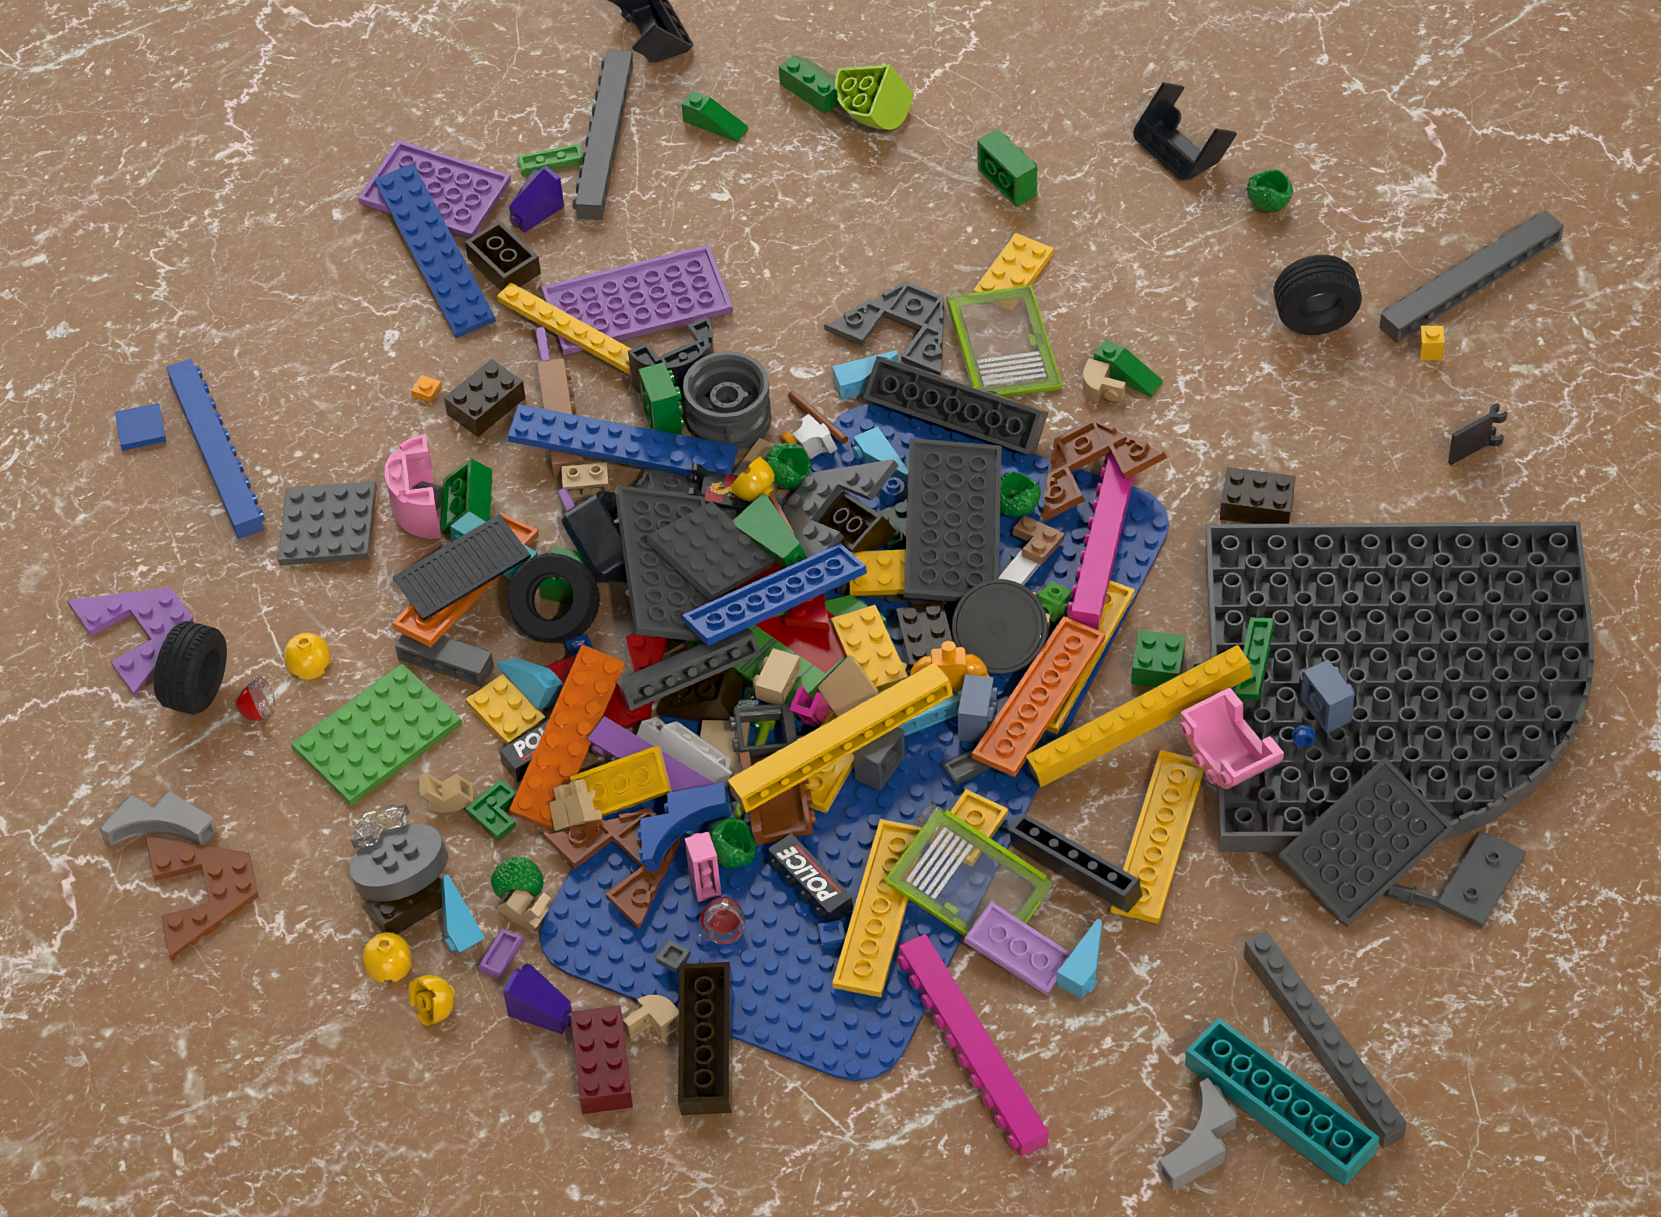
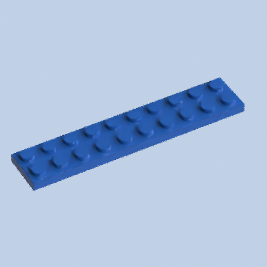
(435, 250)
(619, 442)

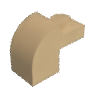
(1099, 385)
(446, 795)
(524, 908)
(654, 1012)

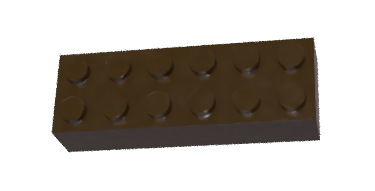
(705, 1038)

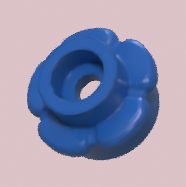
(1303, 736)

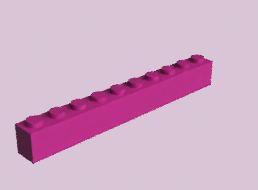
(1101, 545)
(973, 1045)

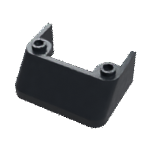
(660, 27)
(1159, 136)
(597, 536)

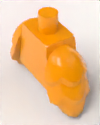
(953, 663)

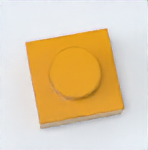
(426, 388)

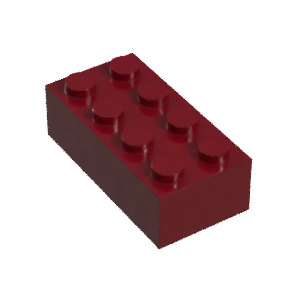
(601, 1059)

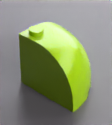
(874, 95)

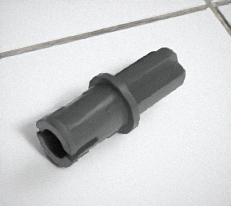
(1412, 896)

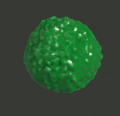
(1269, 190)
(789, 464)
(1018, 494)
(733, 842)
(517, 874)

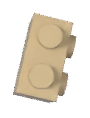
(585, 480)
(777, 677)

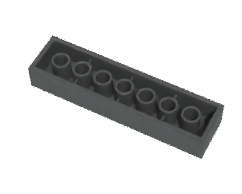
(956, 405)

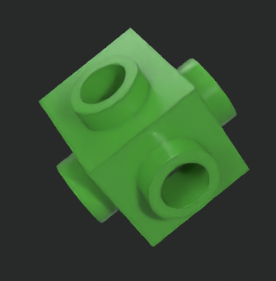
(1055, 600)

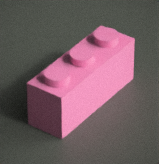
(703, 866)

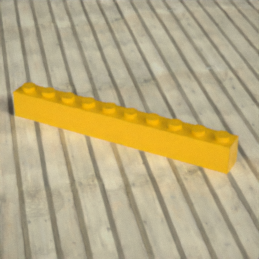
(1138, 716)
(840, 737)

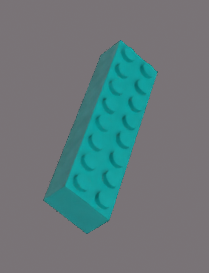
(1282, 1101)

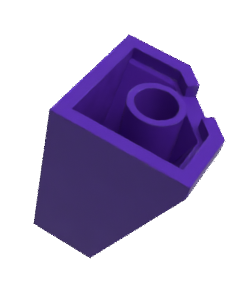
(537, 199)
(536, 1000)

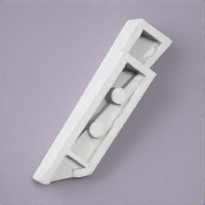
(687, 748)

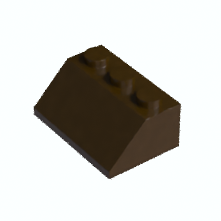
(858, 523)
(403, 913)

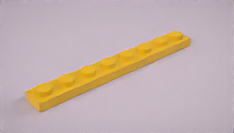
(565, 326)

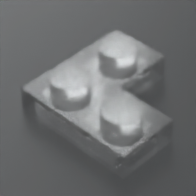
(374, 821)

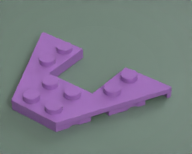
(153, 610)

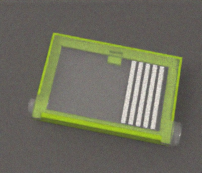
(1004, 341)
(960, 871)

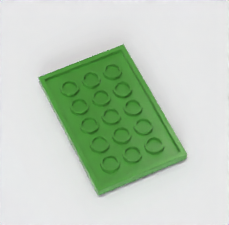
(376, 734)

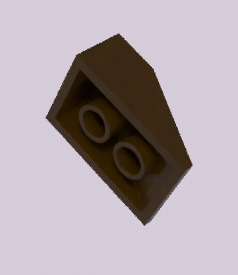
(707, 699)

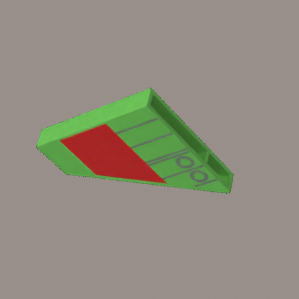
(817, 648)

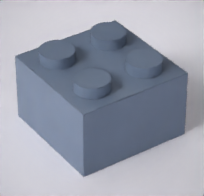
(1327, 696)
(976, 707)

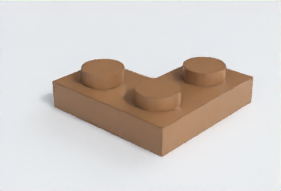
(1040, 537)

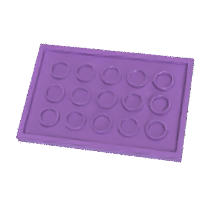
(459, 188)

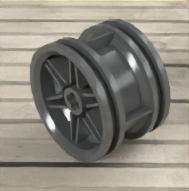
(728, 399)

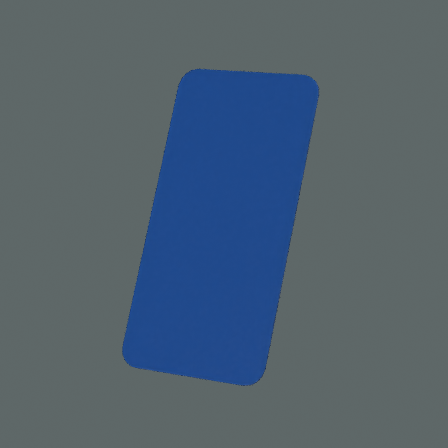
(778, 965)

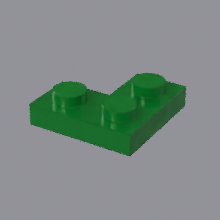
(489, 807)

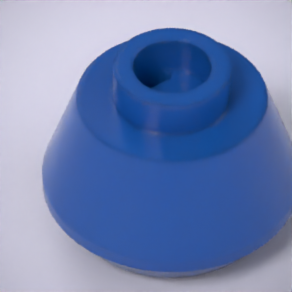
(893, 491)

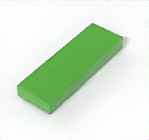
(552, 158)

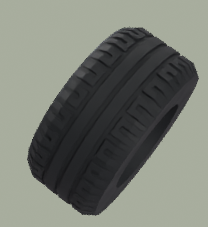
(1311, 277)
(523, 591)
(190, 667)

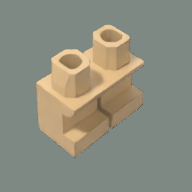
(573, 806)

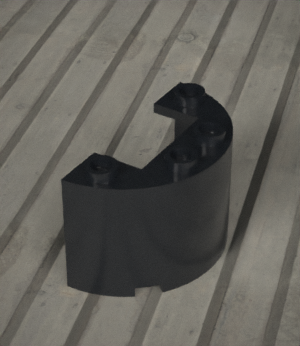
(677, 360)

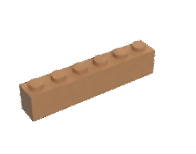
(556, 397)

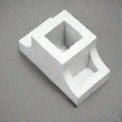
(814, 437)

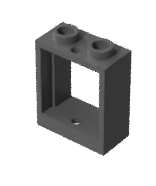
(759, 714)

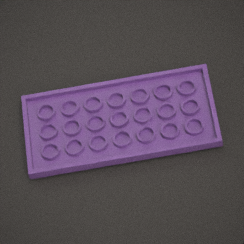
(643, 295)

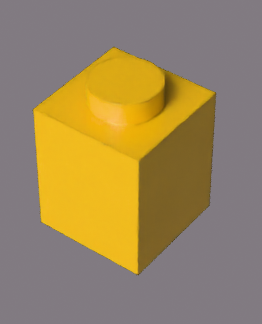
(1431, 342)

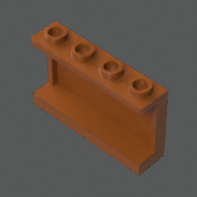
(783, 813)

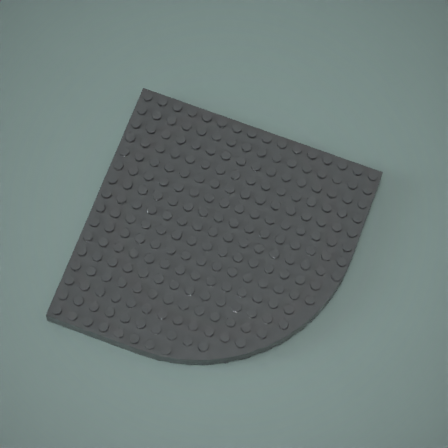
(1458, 652)

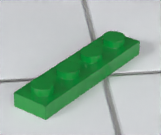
(1256, 651)

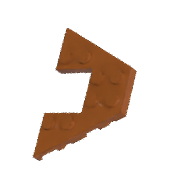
(1082, 447)
(228, 884)
(636, 892)

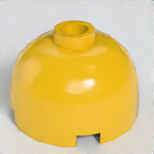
(754, 481)
(307, 655)
(387, 957)
(432, 998)

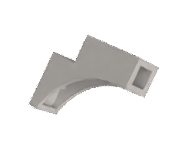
(168, 816)
(1204, 1147)

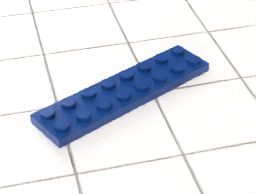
(774, 594)

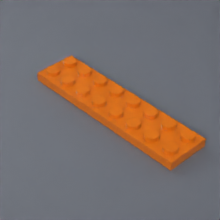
(433, 628)
(1038, 696)
(566, 734)

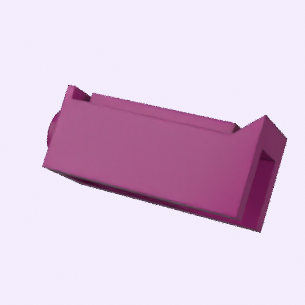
(810, 711)

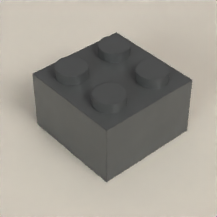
(879, 759)

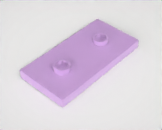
(1017, 948)

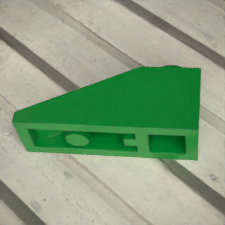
(711, 116)
(1127, 368)

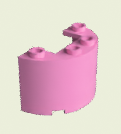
(413, 508)
(1225, 742)

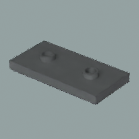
(1481, 879)

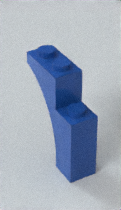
(683, 812)

